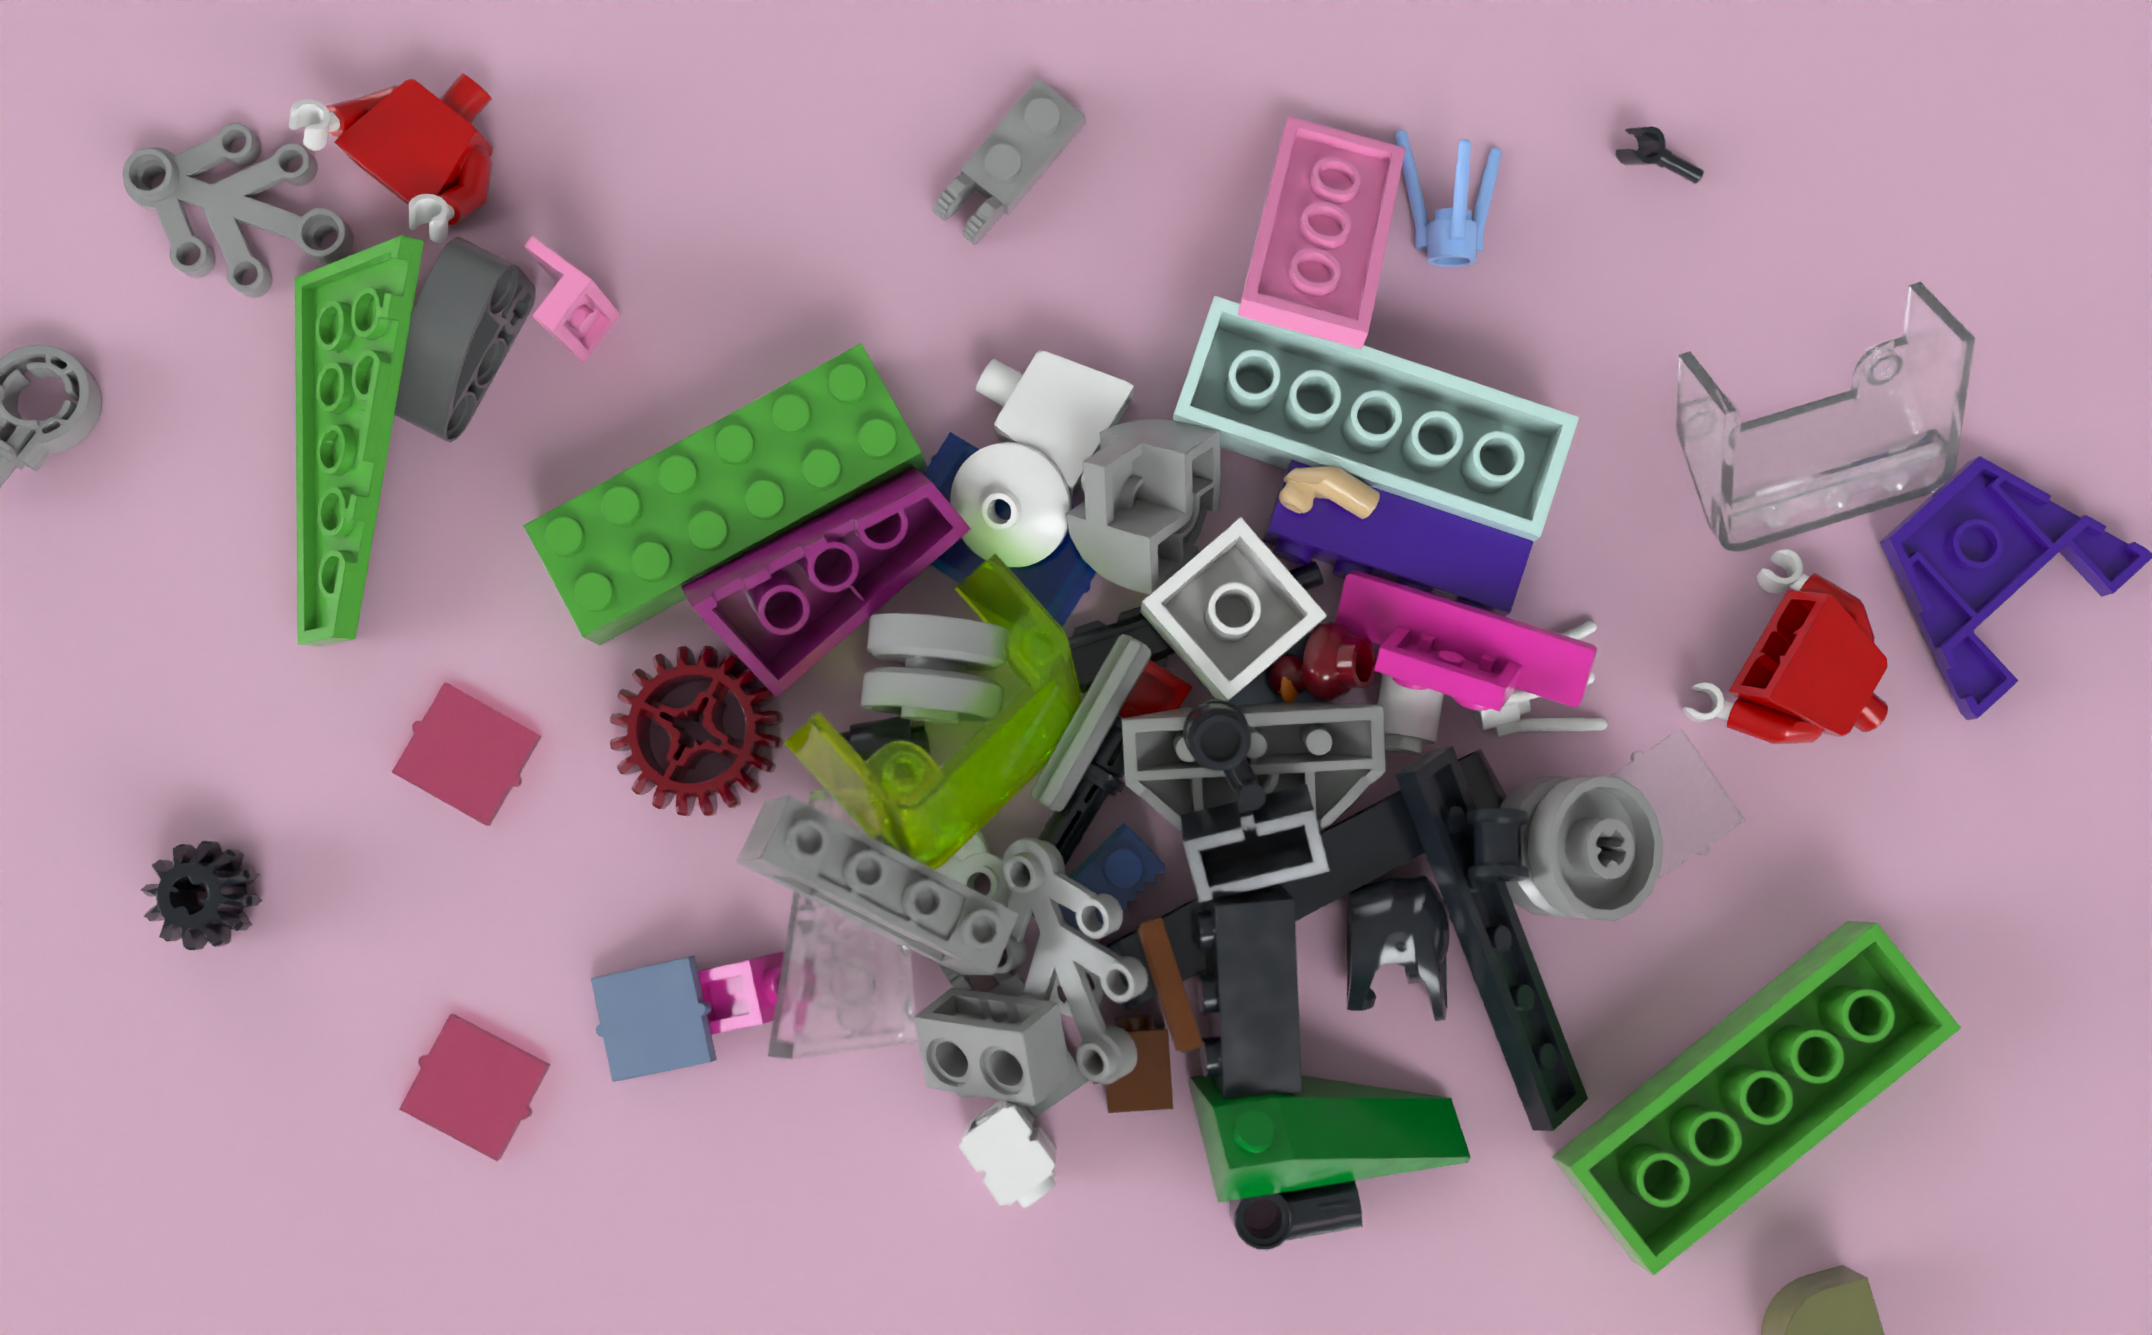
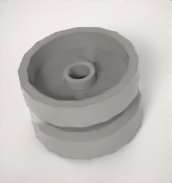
(935, 660)
(1586, 847)

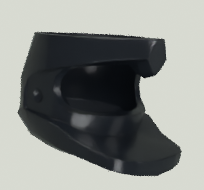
(1402, 925)

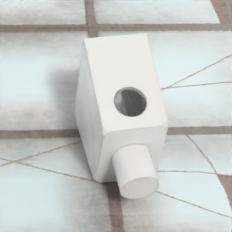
(1056, 408)

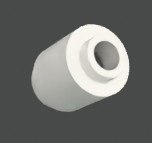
(1409, 716)

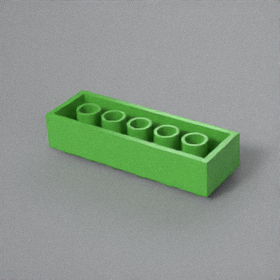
(721, 493)
(1755, 1093)

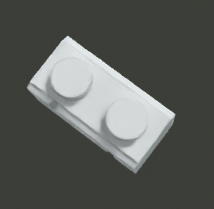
(1011, 1152)

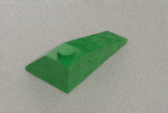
(1321, 1136)

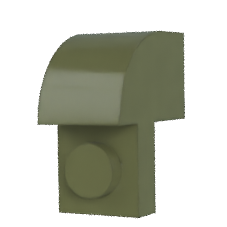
(1824, 1304)

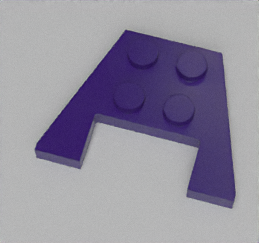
(1974, 550)

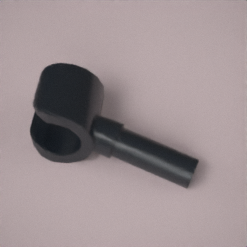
(1653, 151)

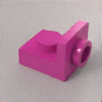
(742, 992)

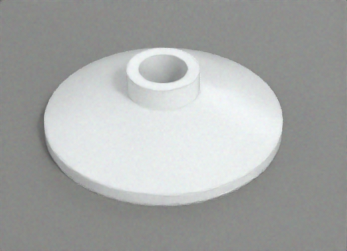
(1030, 487)

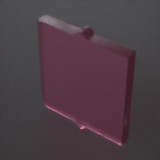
(466, 754)
(474, 1087)

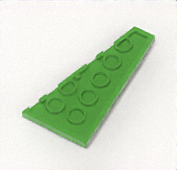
(347, 382)

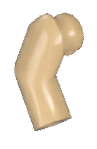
(1327, 483)

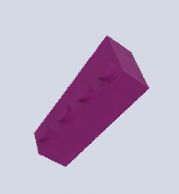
(826, 577)

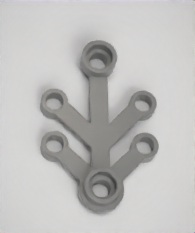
(229, 202)
(1037, 885)

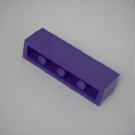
(1406, 546)

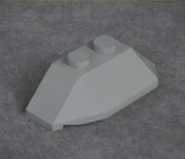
(1293, 744)

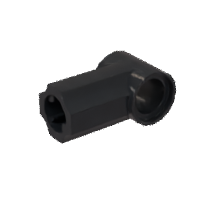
(1301, 1214)

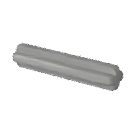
(1091, 722)

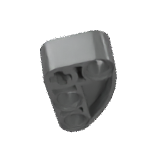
(460, 336)

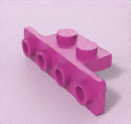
(1462, 647)

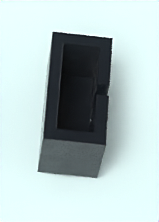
(1253, 848)

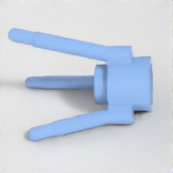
(1453, 234)

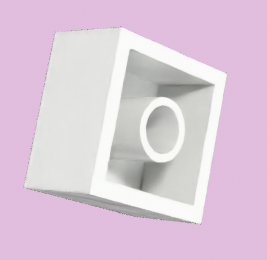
(1231, 611)

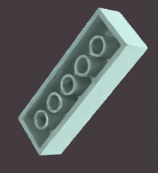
(1377, 419)

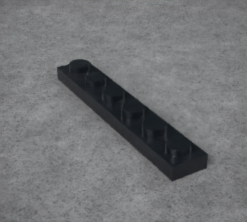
(1492, 943)

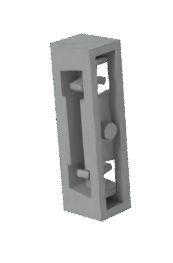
(877, 887)

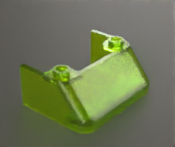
(936, 809)

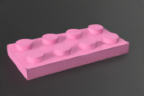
(1323, 233)

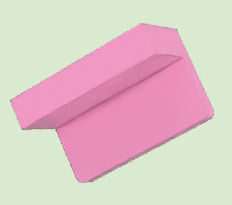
(576, 308)

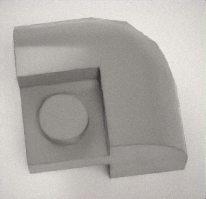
(1146, 500)

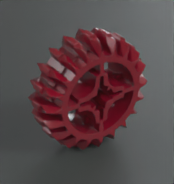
(648, 707)

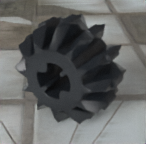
(178, 895)

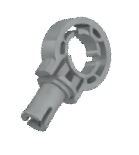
(33, 441)

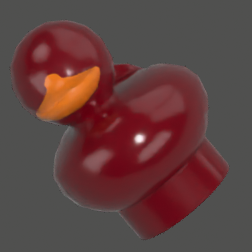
(1330, 665)

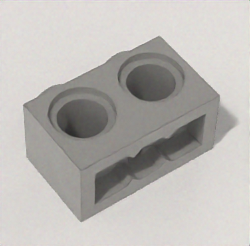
(992, 1046)

